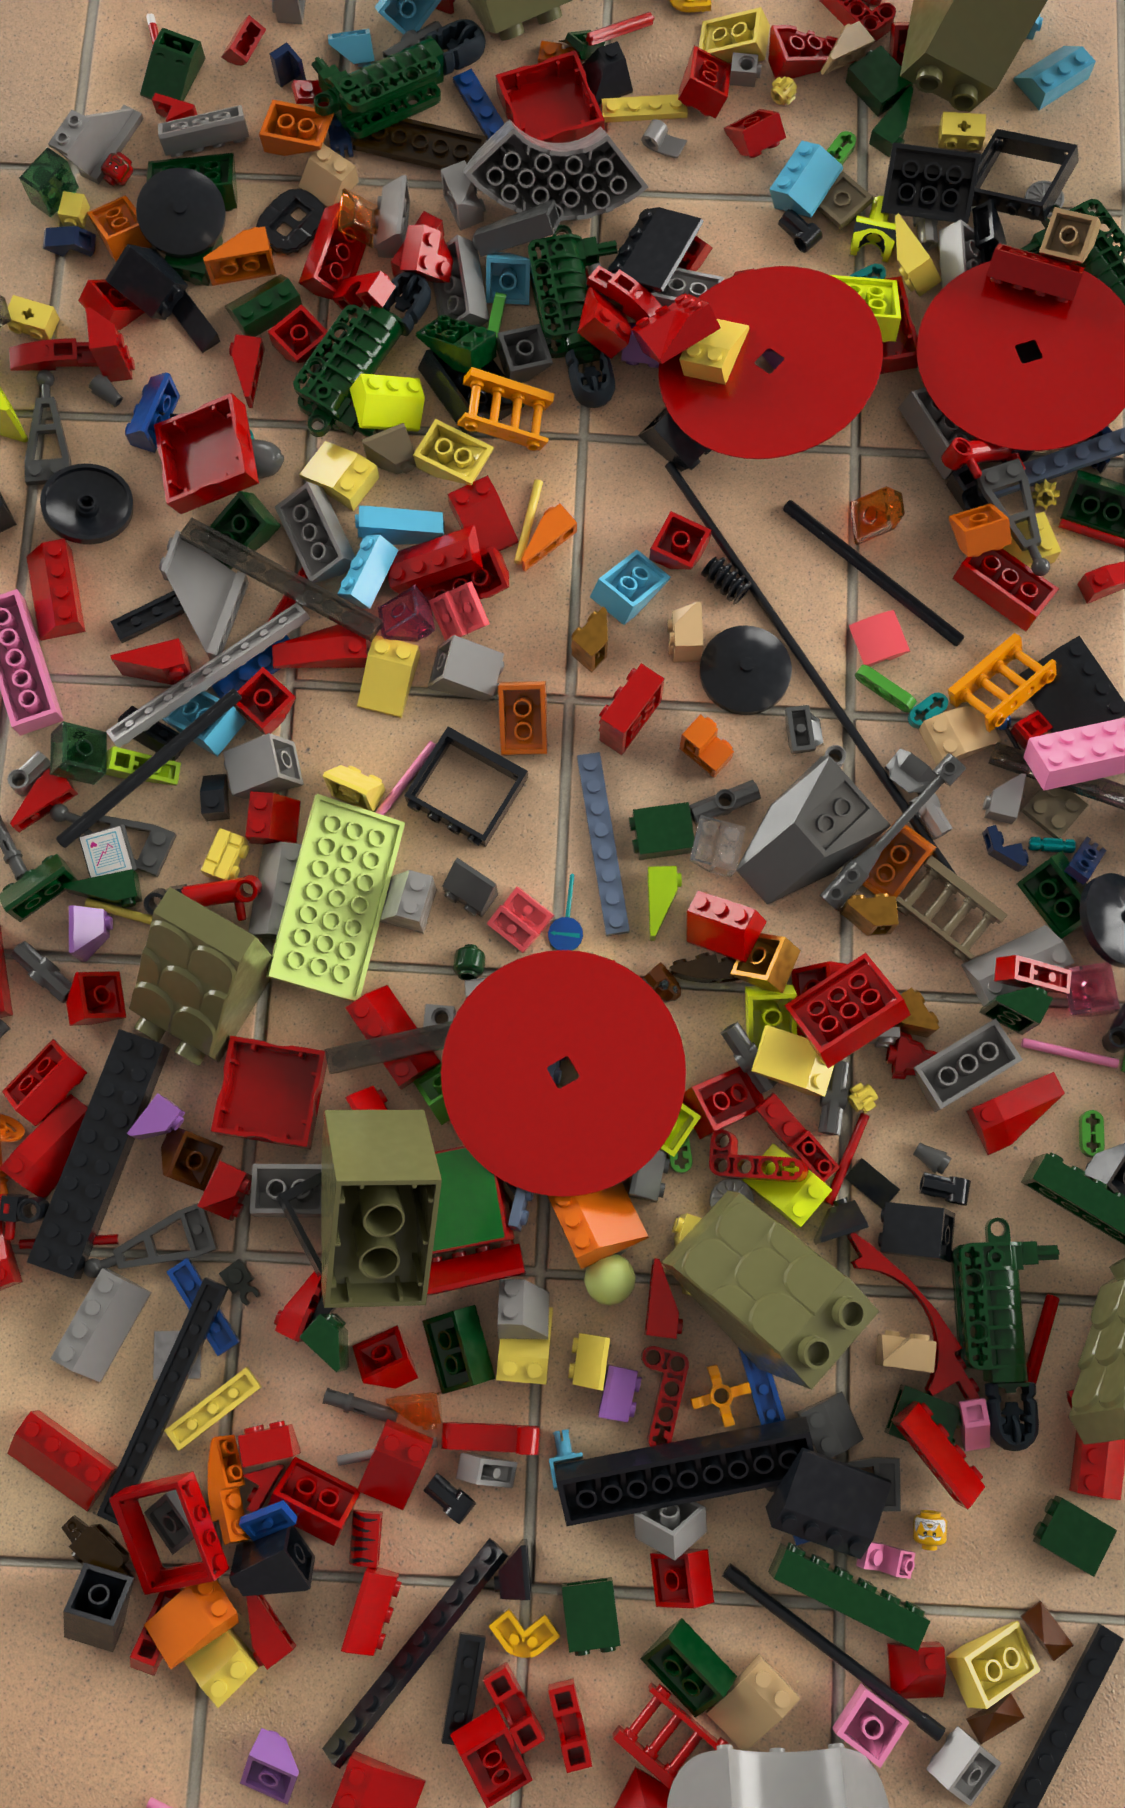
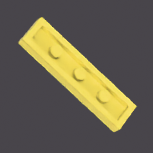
(643, 108)
(213, 1408)

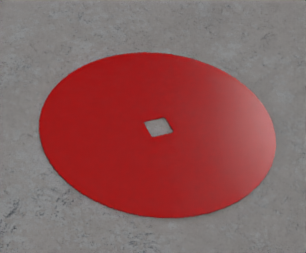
(821, 385)
(1033, 406)
(593, 1127)

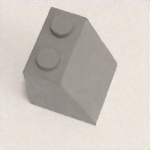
(466, 669)
(262, 766)
(409, 900)

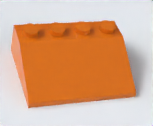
(598, 1223)

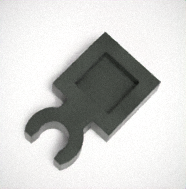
(237, 1279)

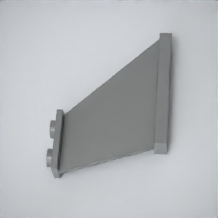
(92, 137)
(205, 590)

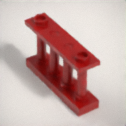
(648, 1755)

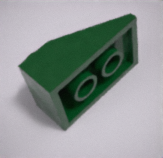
(246, 522)

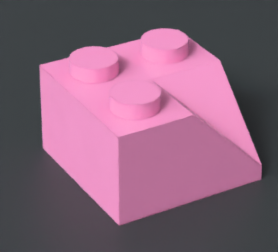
(870, 1725)

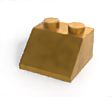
(768, 963)

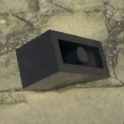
(214, 797)

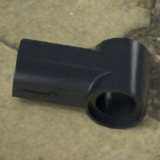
(804, 234)
(1118, 1029)
(952, 1189)
(454, 1502)

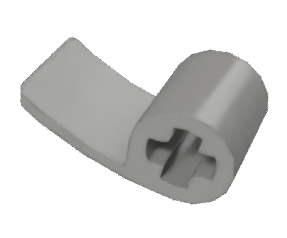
(660, 142)

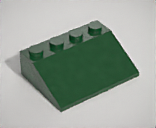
(217, 167)

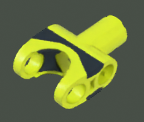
(874, 231)

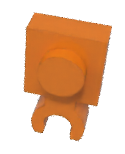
(551, 49)

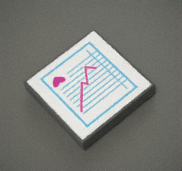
(107, 851)

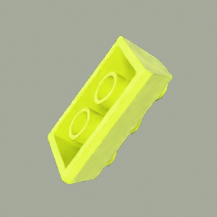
(388, 401)
(9, 422)

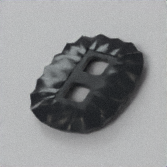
(280, 212)

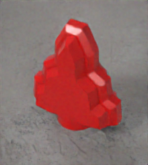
(906, 1055)

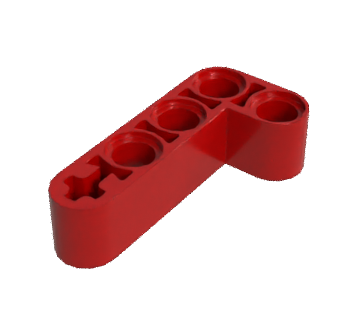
(851, 11)
(758, 1163)
(662, 1398)
(491, 1437)

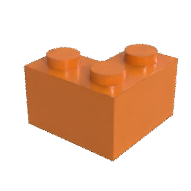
(704, 746)

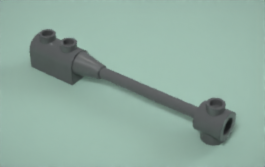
(858, 870)

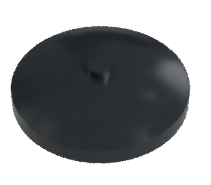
(181, 212)
(86, 503)
(745, 670)
(1104, 917)

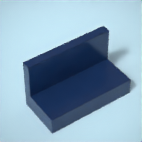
(286, 65)

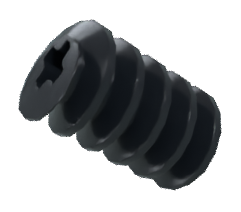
(725, 579)

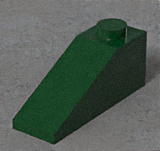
(892, 125)
(114, 888)

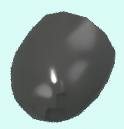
(267, 458)

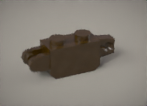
(96, 1546)

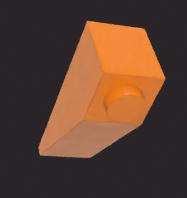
(552, 531)

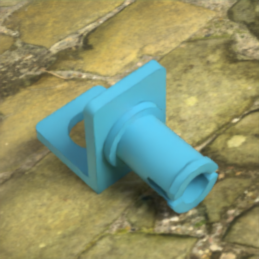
(564, 1453)

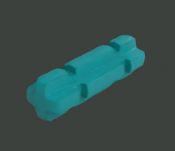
(1052, 844)

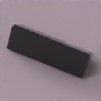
(872, 1183)

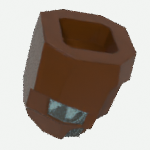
(663, 983)

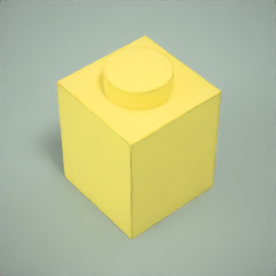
(73, 209)

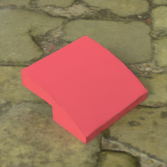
(459, 611)
(879, 638)
(520, 919)

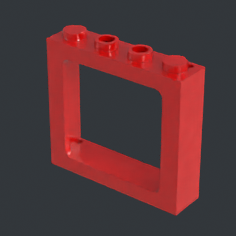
(140, 1545)

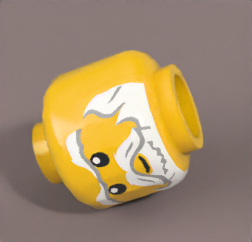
(930, 1529)

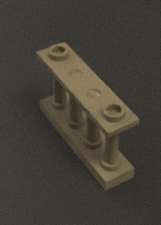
(972, 900)

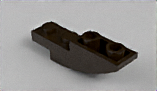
(704, 969)

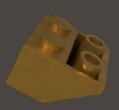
(591, 641)
(872, 915)
(921, 1021)

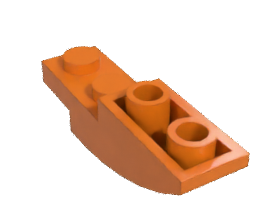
(224, 1481)

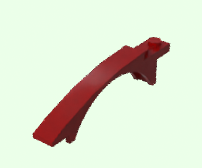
(948, 1367)

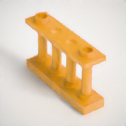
(512, 390)
(995, 664)

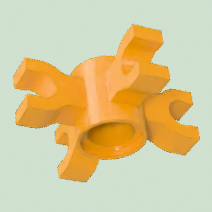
(724, 1408)

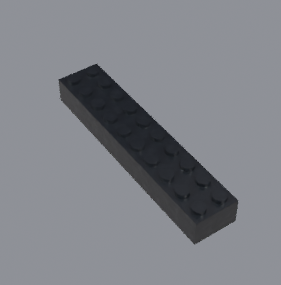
(98, 1155)
(680, 1471)

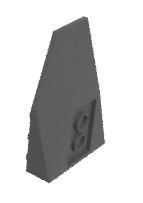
(809, 832)

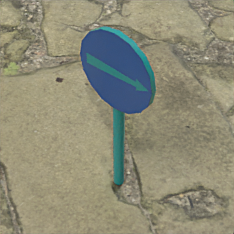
(566, 932)

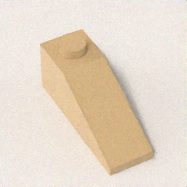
(850, 46)

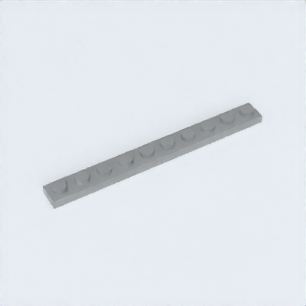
(207, 675)

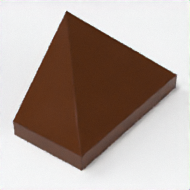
(1046, 1630)
(995, 1719)

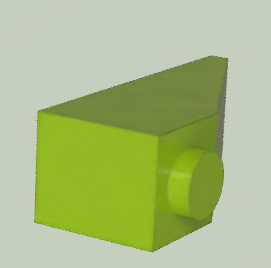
(124, 762)
(662, 889)

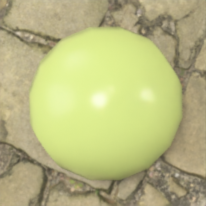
(610, 1280)

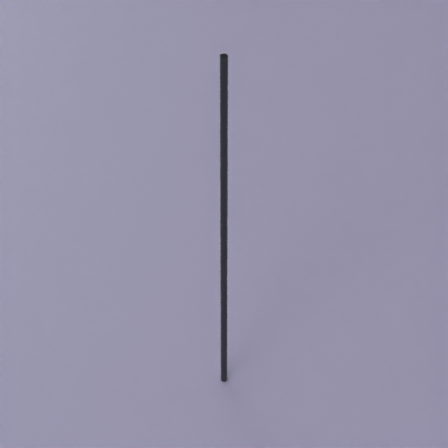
(803, 660)

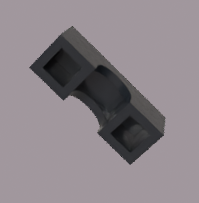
(966, 489)

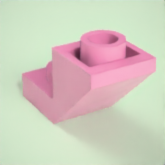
(976, 1424)
(888, 1560)

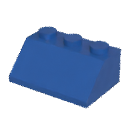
(157, 396)

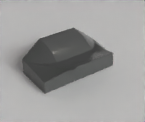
(802, 729)
(909, 772)

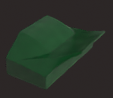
(578, 42)

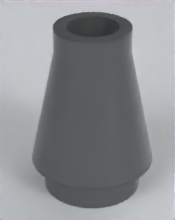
(105, 390)
(932, 1158)

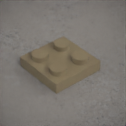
(844, 201)
(1054, 810)

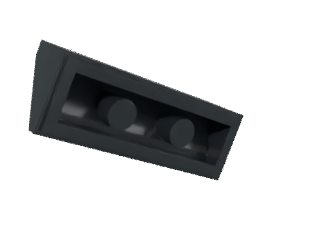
(195, 323)
(156, 736)

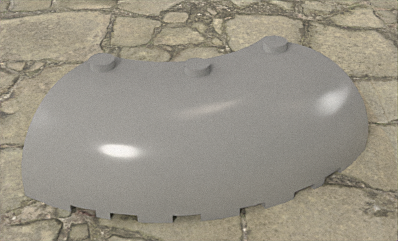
(580, 175)
(778, 1780)

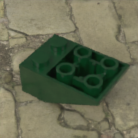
(172, 65)
(459, 343)

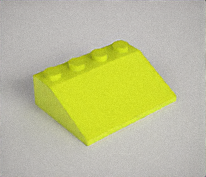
(882, 299)

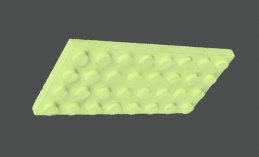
(336, 899)

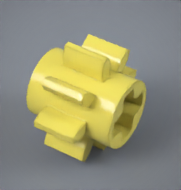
(783, 90)
(1042, 500)
(862, 1097)

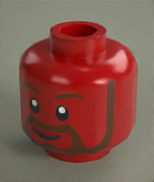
(117, 169)

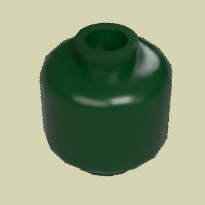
(469, 962)

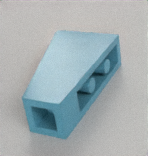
(399, 525)

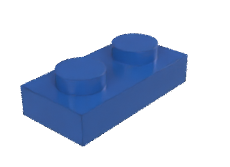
(268, 1520)

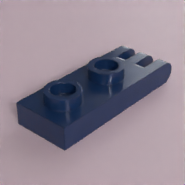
(339, 138)
(1084, 861)

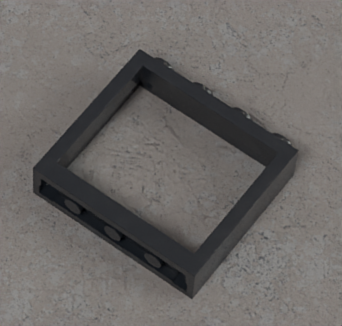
(1028, 147)
(481, 753)
(284, 1200)

